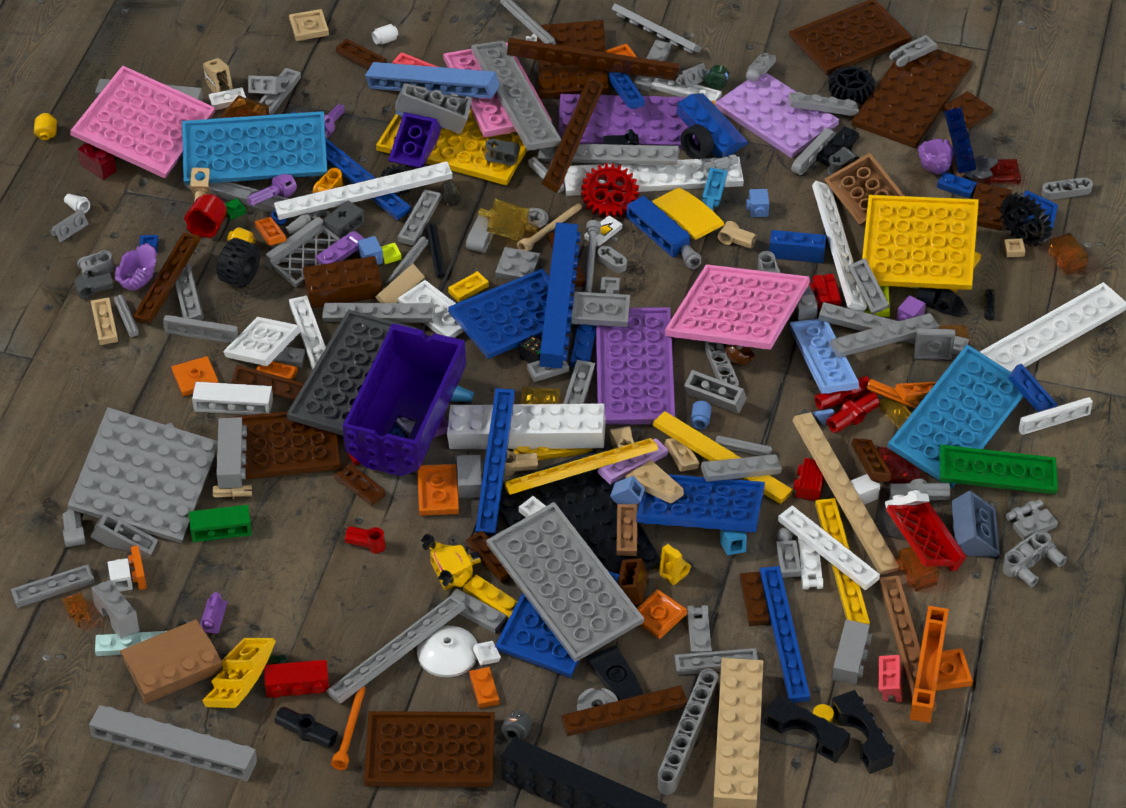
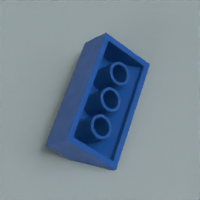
(700, 110)

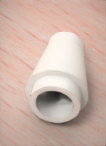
(77, 202)

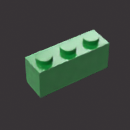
(220, 523)

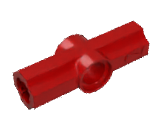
(827, 400)
(853, 412)

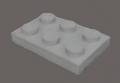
(600, 309)

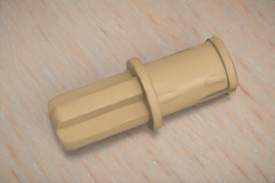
(232, 492)

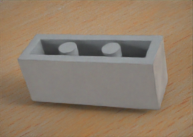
(715, 392)
(851, 652)

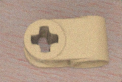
(621, 437)

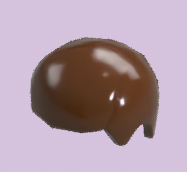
(739, 354)

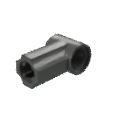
(88, 286)

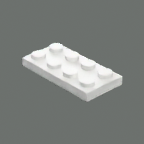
(443, 322)

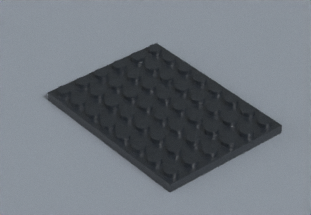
(588, 508)

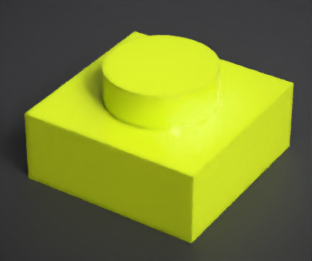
(391, 253)

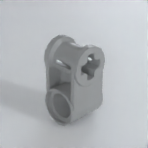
(767, 262)
(98, 264)

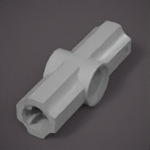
(935, 491)

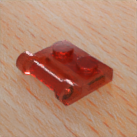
(1004, 171)

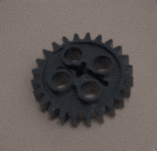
(1033, 230)

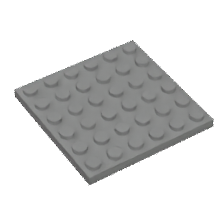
(144, 474)

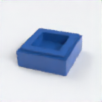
(152, 240)

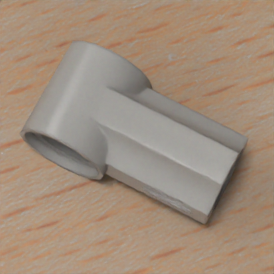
(73, 530)

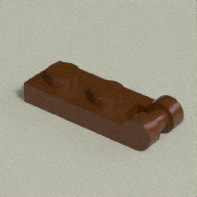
(360, 484)

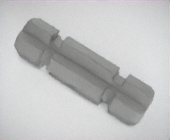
(721, 163)

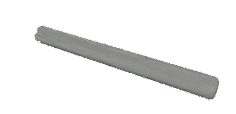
(528, 21)

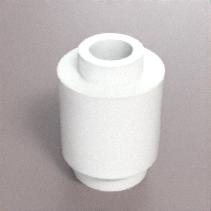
(385, 34)

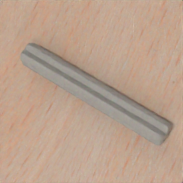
(408, 259)

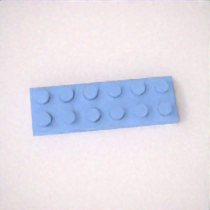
(828, 370)

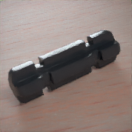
(989, 304)

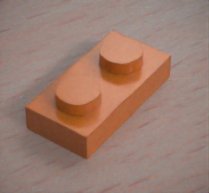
(136, 562)
(484, 687)

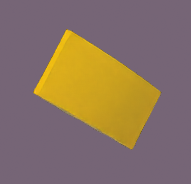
(689, 213)
(239, 672)

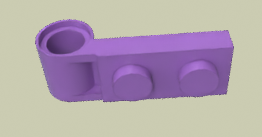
(341, 249)

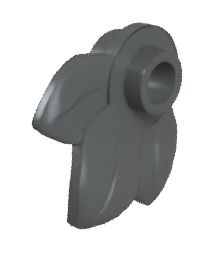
(983, 168)

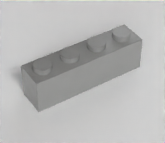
(230, 452)

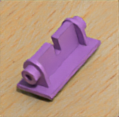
(213, 614)

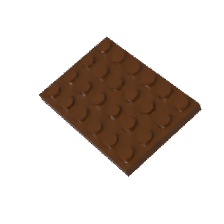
(850, 36)
(570, 79)
(287, 447)
(429, 749)

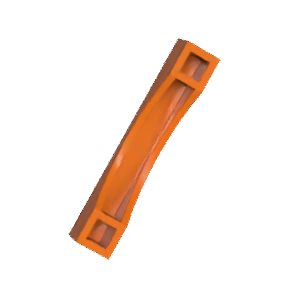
(929, 664)

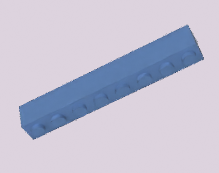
(447, 80)

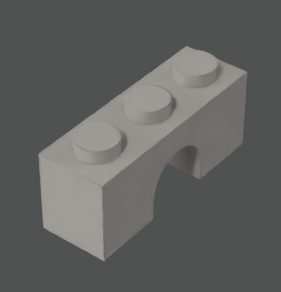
(111, 602)

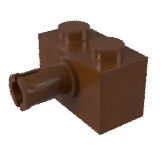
(633, 579)

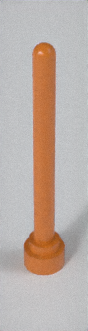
(340, 759)

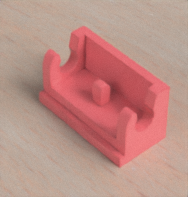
(891, 677)

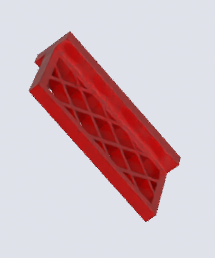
(931, 528)

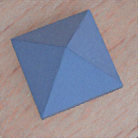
(822, 416)

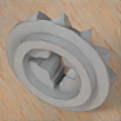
(540, 215)

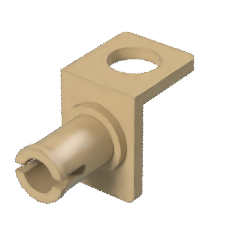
(200, 187)

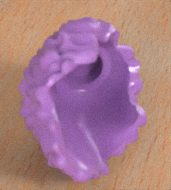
(936, 155)
(136, 267)

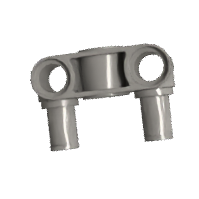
(1028, 553)

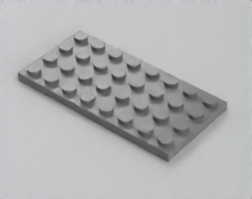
(565, 581)

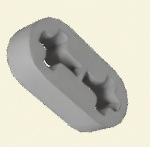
(612, 259)

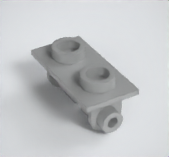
(692, 75)
(69, 225)

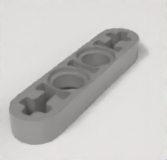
(808, 156)
(724, 365)

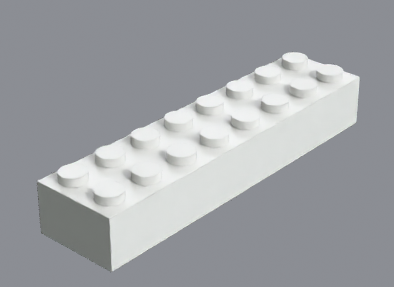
(531, 426)

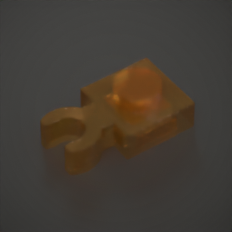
(77, 608)

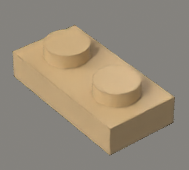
(681, 455)

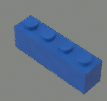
(657, 226)

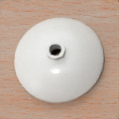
(447, 652)

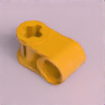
(330, 180)

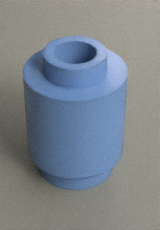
(700, 415)

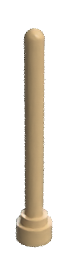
(528, 243)

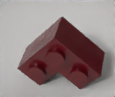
(97, 161)

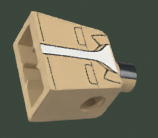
(217, 72)

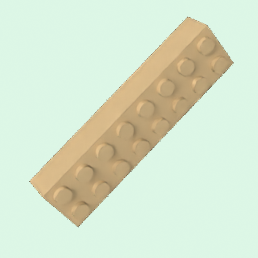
(738, 734)

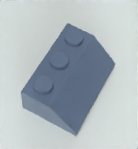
(975, 526)

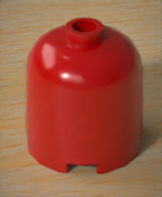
(206, 215)

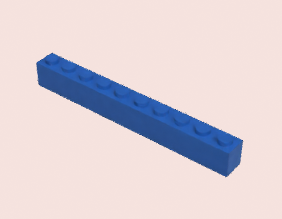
(559, 295)

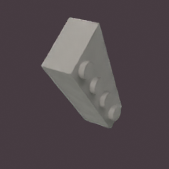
(448, 109)

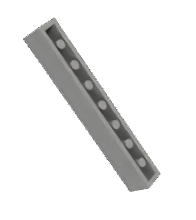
(173, 742)

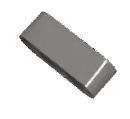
(479, 238)

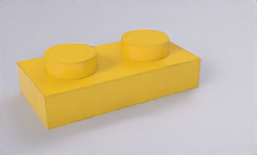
(468, 287)

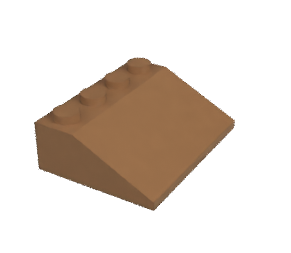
(857, 182)
(171, 661)

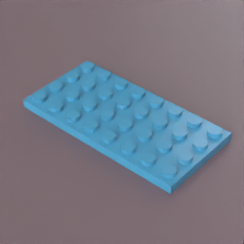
(255, 147)
(959, 411)

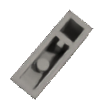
(807, 306)
(121, 535)

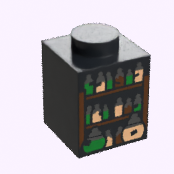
(530, 349)

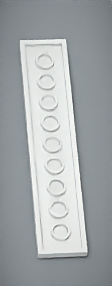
(650, 177)
(1056, 328)

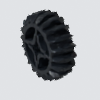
(851, 84)

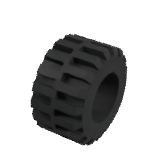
(238, 262)

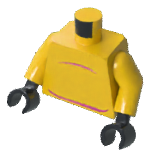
(450, 562)

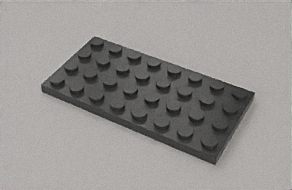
(340, 372)

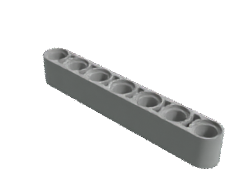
(687, 731)

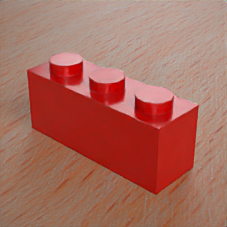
(296, 678)

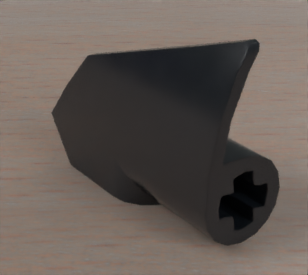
(944, 300)

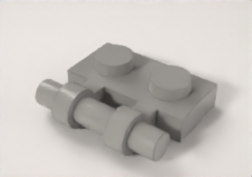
(1038, 520)

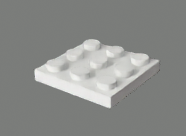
(262, 341)

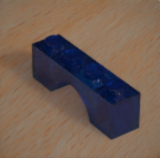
(960, 140)

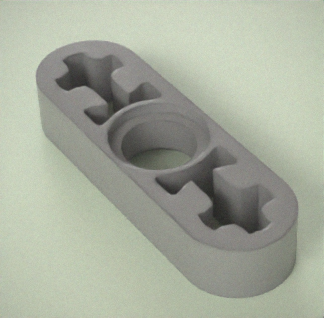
(1055, 189)

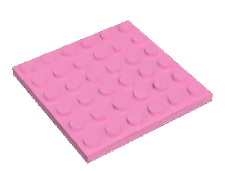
(140, 121)
(737, 306)

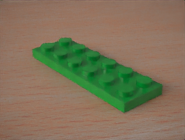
(998, 469)

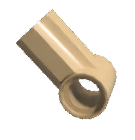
(732, 233)
(520, 462)

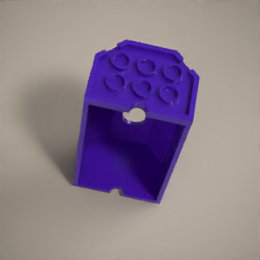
(408, 380)

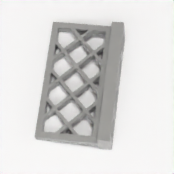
(294, 244)

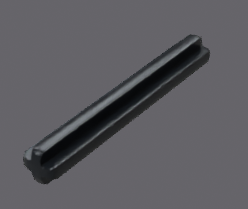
(436, 250)

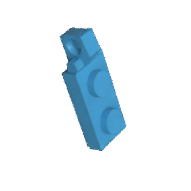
(714, 187)

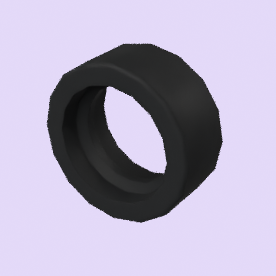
(704, 138)

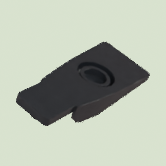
(615, 673)

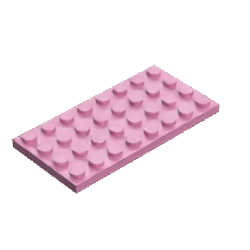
(487, 112)

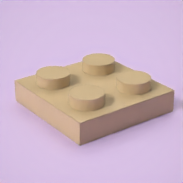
(308, 25)

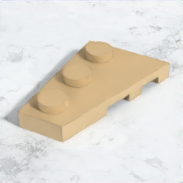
(657, 482)

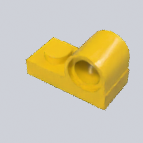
(672, 565)

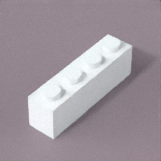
(232, 398)

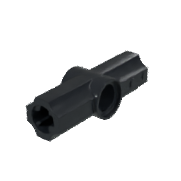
(297, 722)

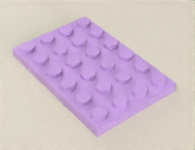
(767, 113)

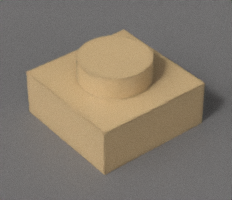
(1014, 248)

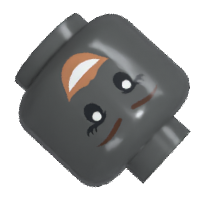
(516, 724)

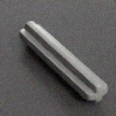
(541, 170)
(126, 316)
(744, 446)

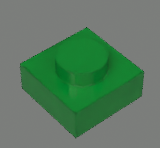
(235, 209)

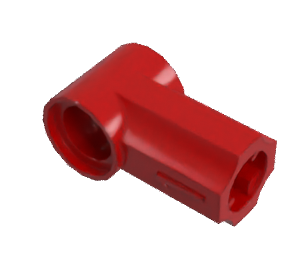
(372, 538)

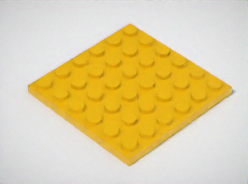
(921, 241)

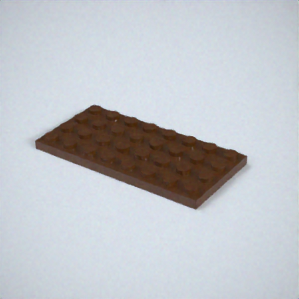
(912, 97)

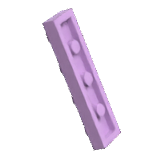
(619, 470)

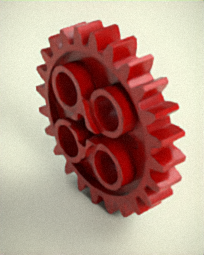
(611, 176)

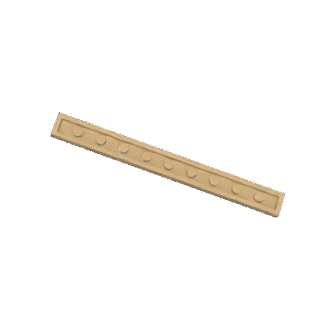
(845, 494)

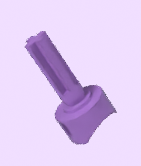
(331, 117)
(278, 188)

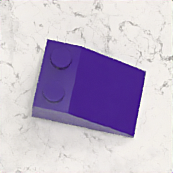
(415, 140)

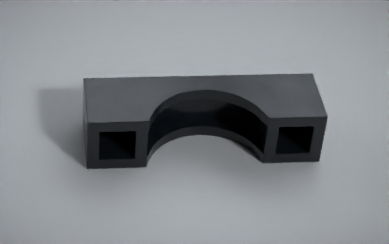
(851, 711)
(785, 716)

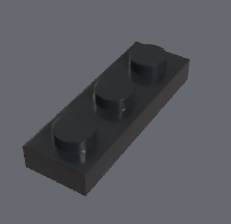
(844, 138)

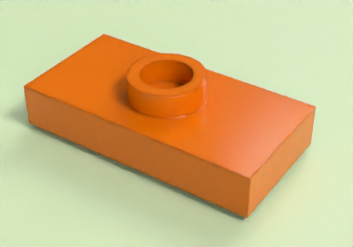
(279, 369)

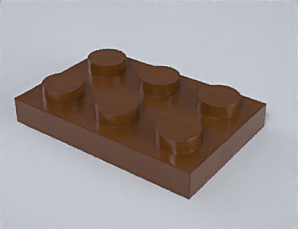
(990, 199)

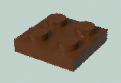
(972, 107)

